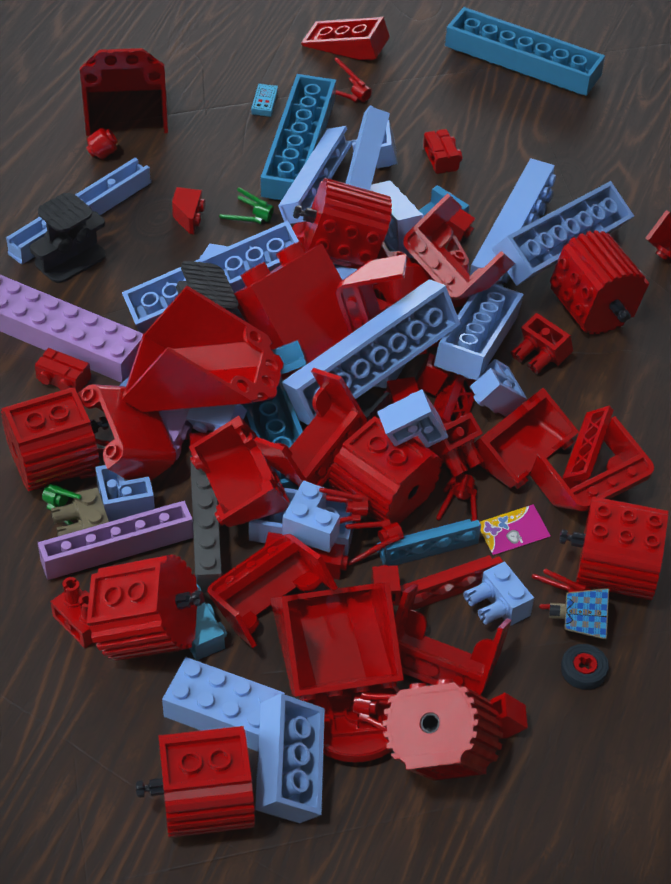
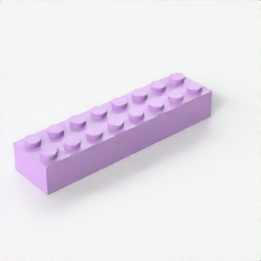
(67, 329)

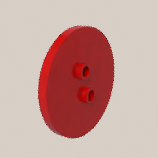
(347, 736)

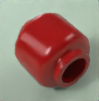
(101, 143)

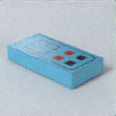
(264, 100)

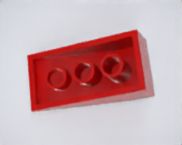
(349, 37)

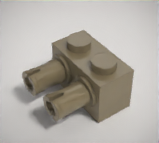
(87, 511)

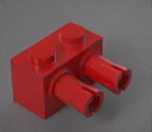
(547, 339)
(460, 437)
(71, 611)

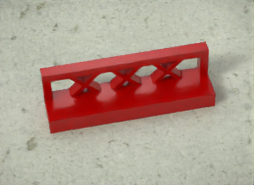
(450, 391)
(587, 446)
(450, 582)

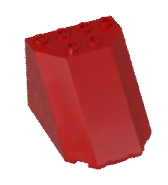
(122, 71)
(201, 359)
(338, 640)

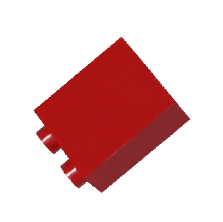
(295, 301)

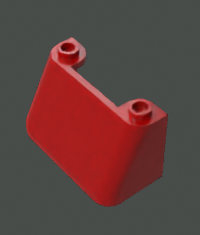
(141, 439)
(516, 440)
(239, 474)

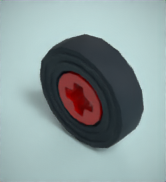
(582, 677)

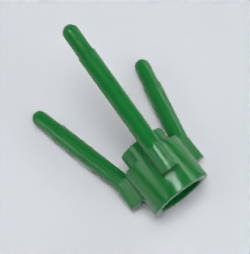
(261, 209)
(58, 496)

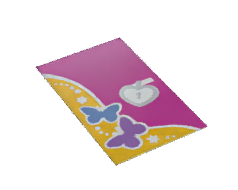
(513, 529)

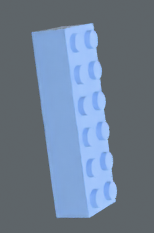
(483, 327)

